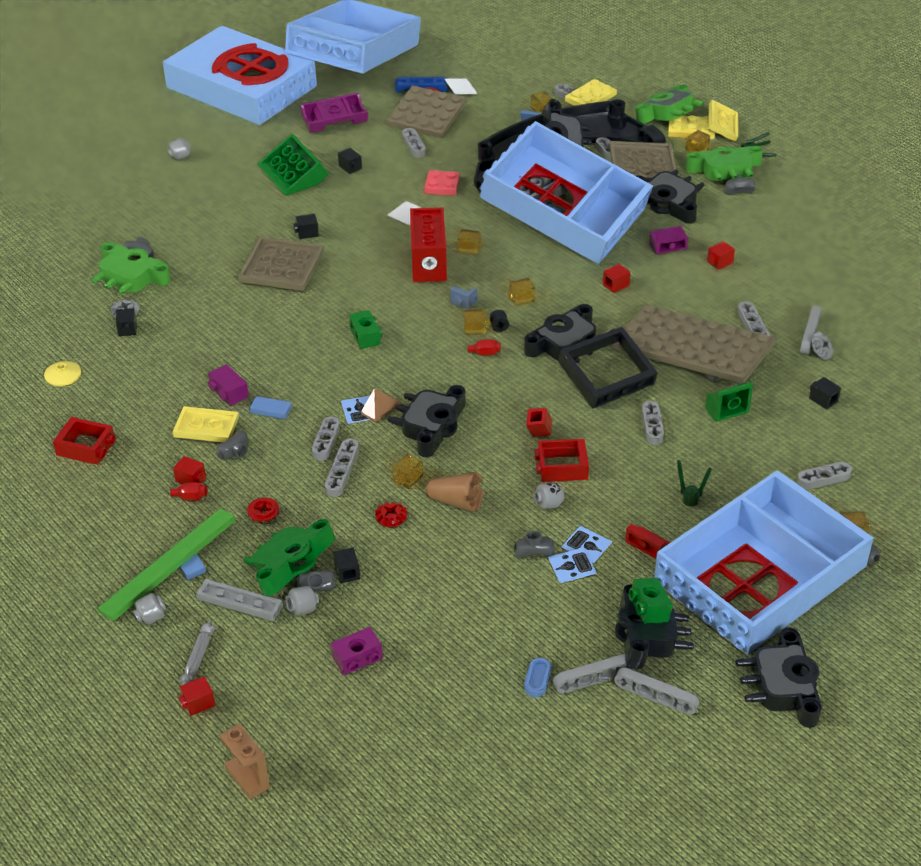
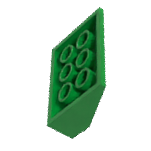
(293, 166)

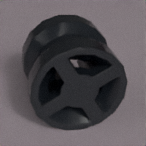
(499, 320)

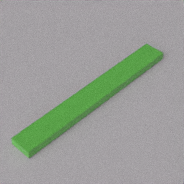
(166, 565)

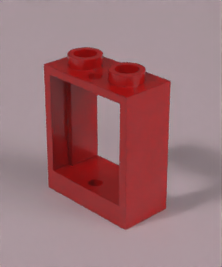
(65, 445)
(562, 448)

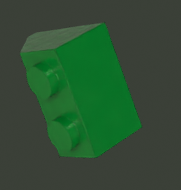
(729, 402)

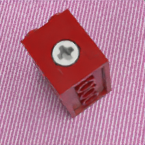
(428, 244)

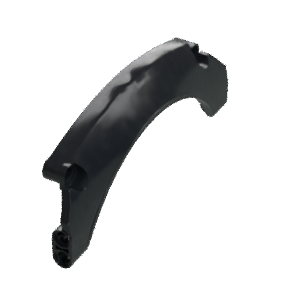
(604, 118)

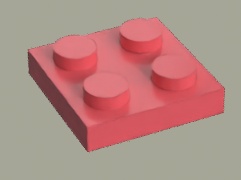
(442, 182)

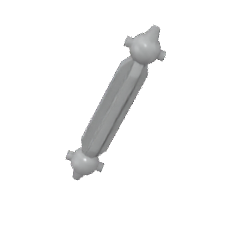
(197, 653)

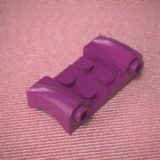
(332, 111)

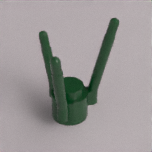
(751, 142)
(691, 493)

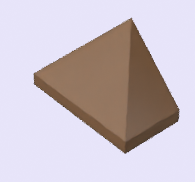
(379, 405)

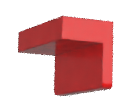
(644, 540)

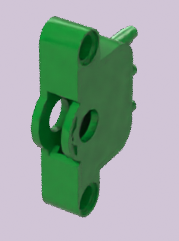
(276, 557)

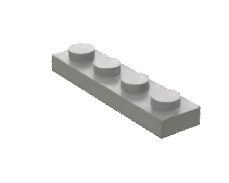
(239, 600)

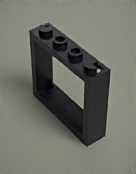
(616, 390)

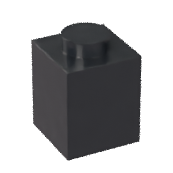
(349, 160)
(306, 226)
(126, 322)
(824, 393)
(346, 565)

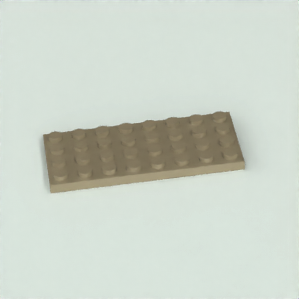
(697, 343)

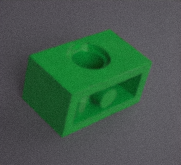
(365, 329)
(650, 600)

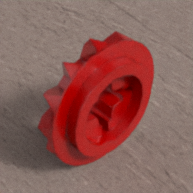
(257, 506)
(391, 520)

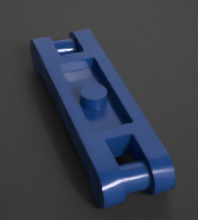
(405, 83)

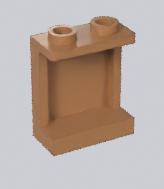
(249, 762)

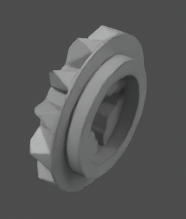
(124, 304)
(822, 345)

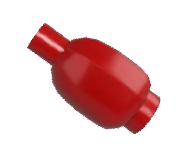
(485, 347)
(190, 491)

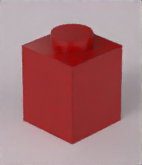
(720, 255)
(616, 278)
(539, 422)
(189, 471)
(196, 696)

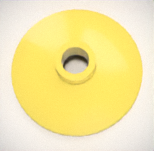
(62, 373)

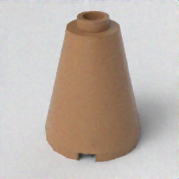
(457, 490)

